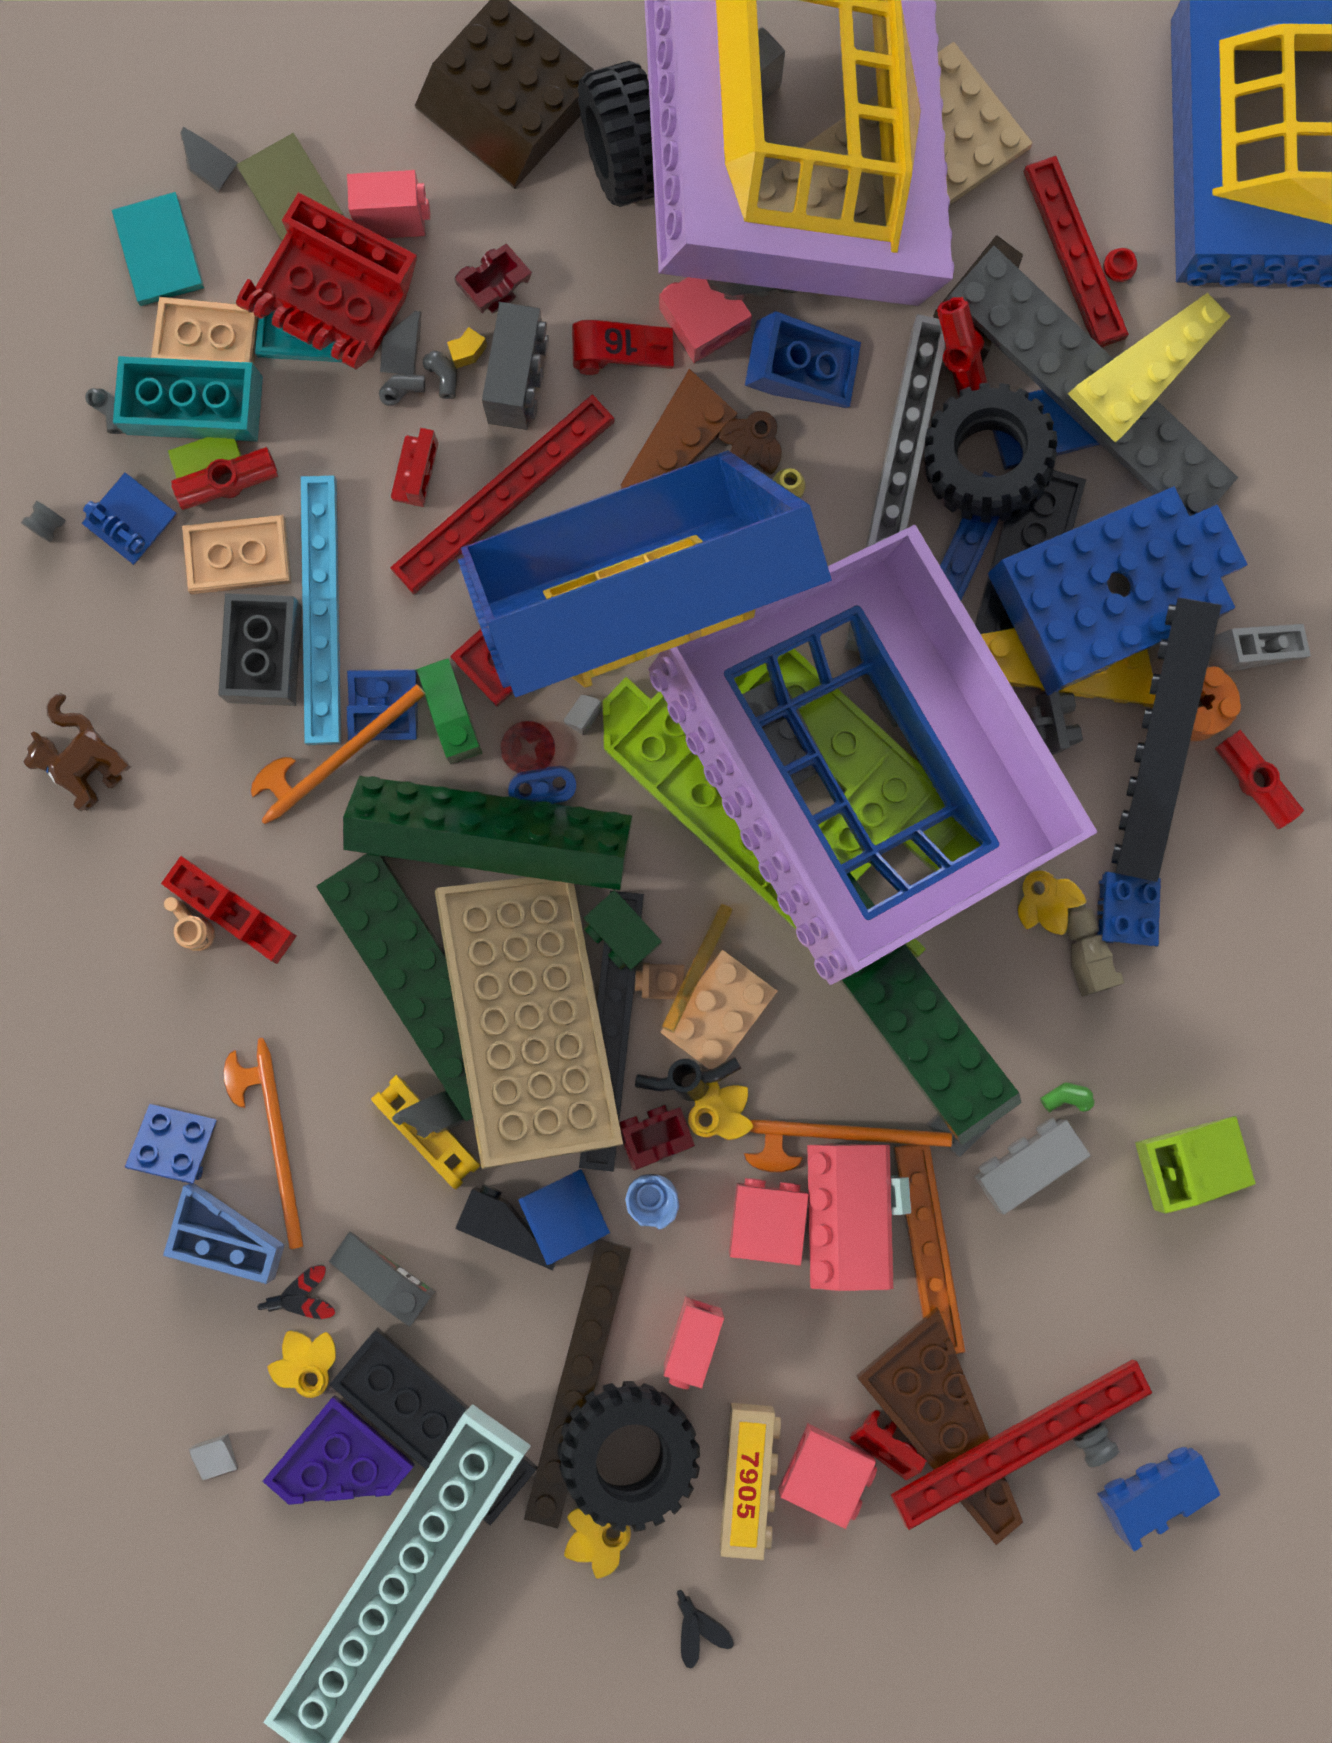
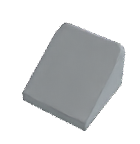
(583, 714)
(214, 1457)

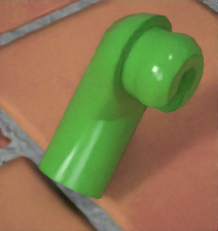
(1071, 1094)

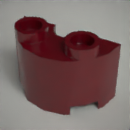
(494, 279)
(655, 1137)

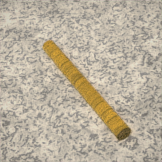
(697, 968)

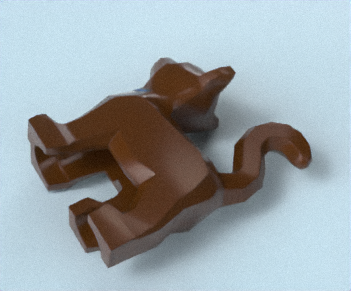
(79, 760)

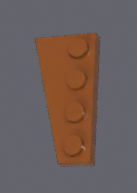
(682, 432)

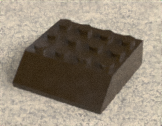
(504, 90)

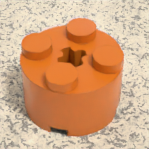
(1219, 707)

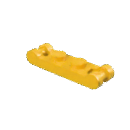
(436, 1146)

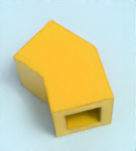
(467, 348)

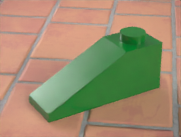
(449, 711)

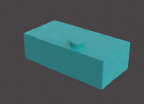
(187, 398)

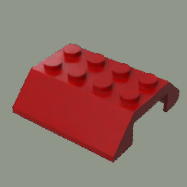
(332, 282)

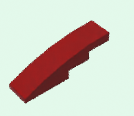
(228, 909)

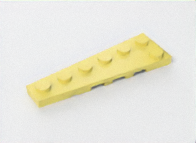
(1135, 379)

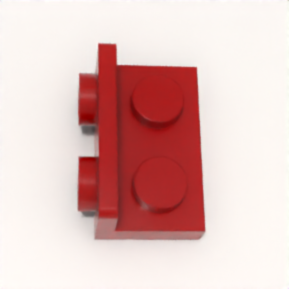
(415, 468)

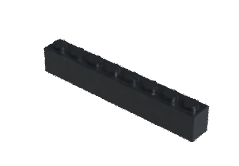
(1167, 739)

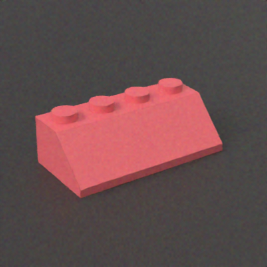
(850, 1217)

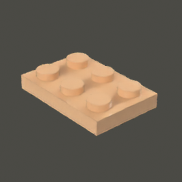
(721, 1011)

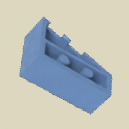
(220, 1238)

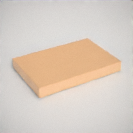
(204, 331)
(236, 554)

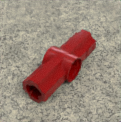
(962, 344)
(204, 486)
(1274, 796)

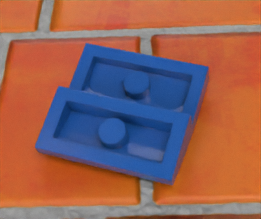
(375, 691)
(564, 1216)

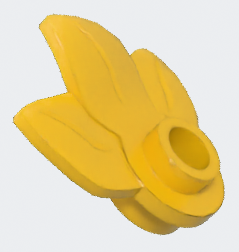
(1050, 906)
(725, 1109)
(304, 1357)
(593, 1544)

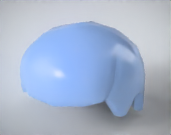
(652, 1201)

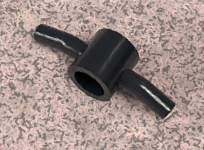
(682, 1068)

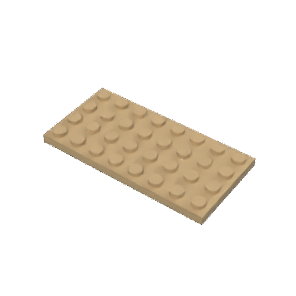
(977, 145)
(527, 1020)

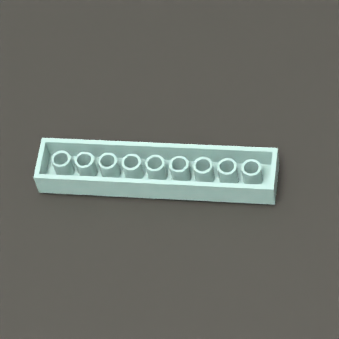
(398, 1581)

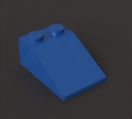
(802, 361)

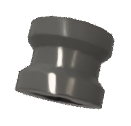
(43, 521)
(1096, 1445)

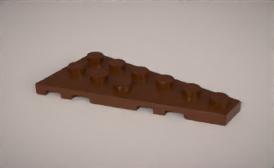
(933, 1406)

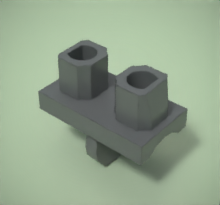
(1050, 721)

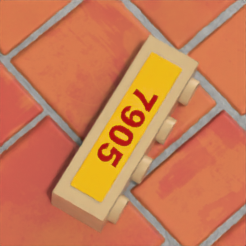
(748, 1481)

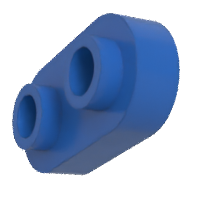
(542, 785)

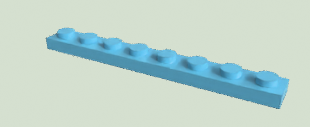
(320, 610)

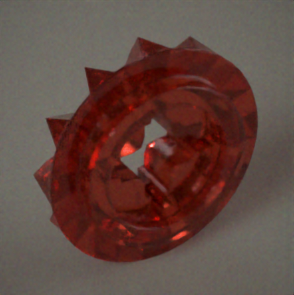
(531, 732)

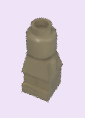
(1090, 955)

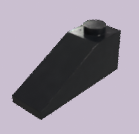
(499, 1224)

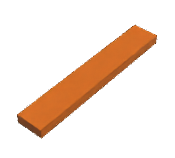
(928, 1239)

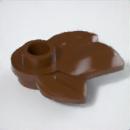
(751, 445)

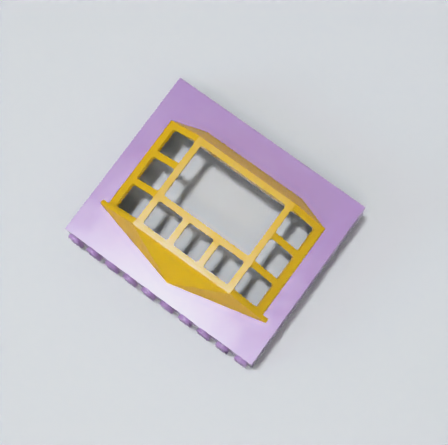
(714, 150)

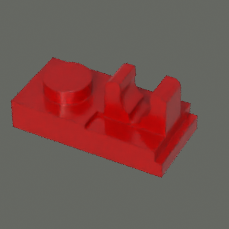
(893, 1453)

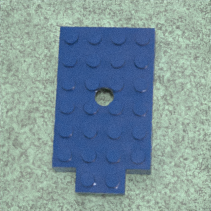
(1062, 594)

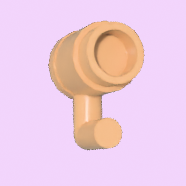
(190, 931)

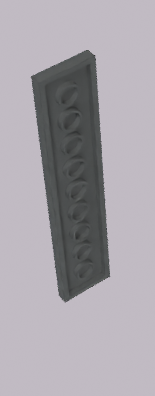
(1061, 356)

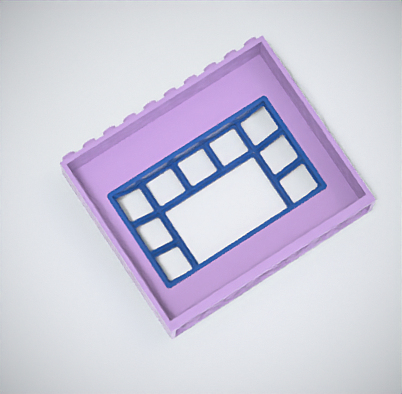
(949, 708)

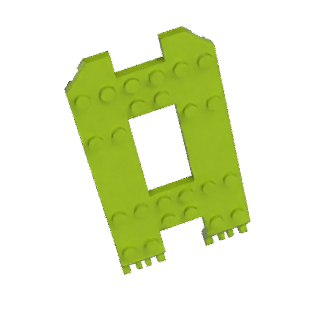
(878, 775)

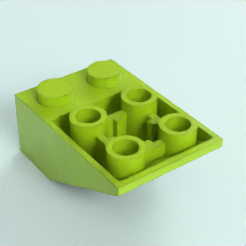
(1195, 1165)

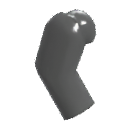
(399, 386)
(104, 403)

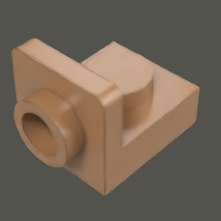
(659, 980)

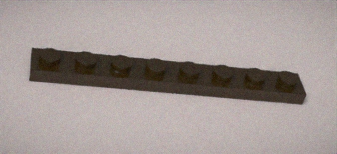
(578, 1375)

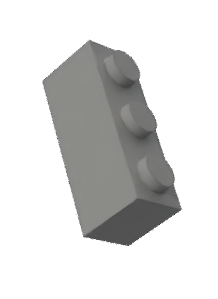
(1031, 1164)

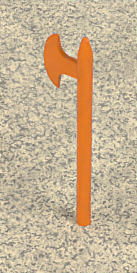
(274, 774)
(236, 1081)
(774, 1158)

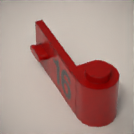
(605, 342)

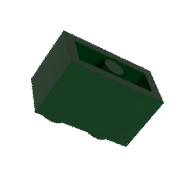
(622, 931)

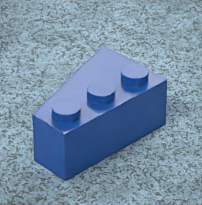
(1157, 1495)

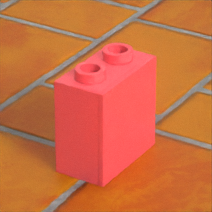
(389, 203)
(702, 316)
(768, 1222)
(693, 1343)
(827, 1476)

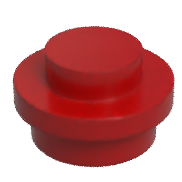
(1120, 264)

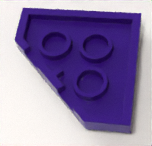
(338, 1460)

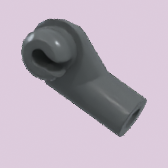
(443, 367)

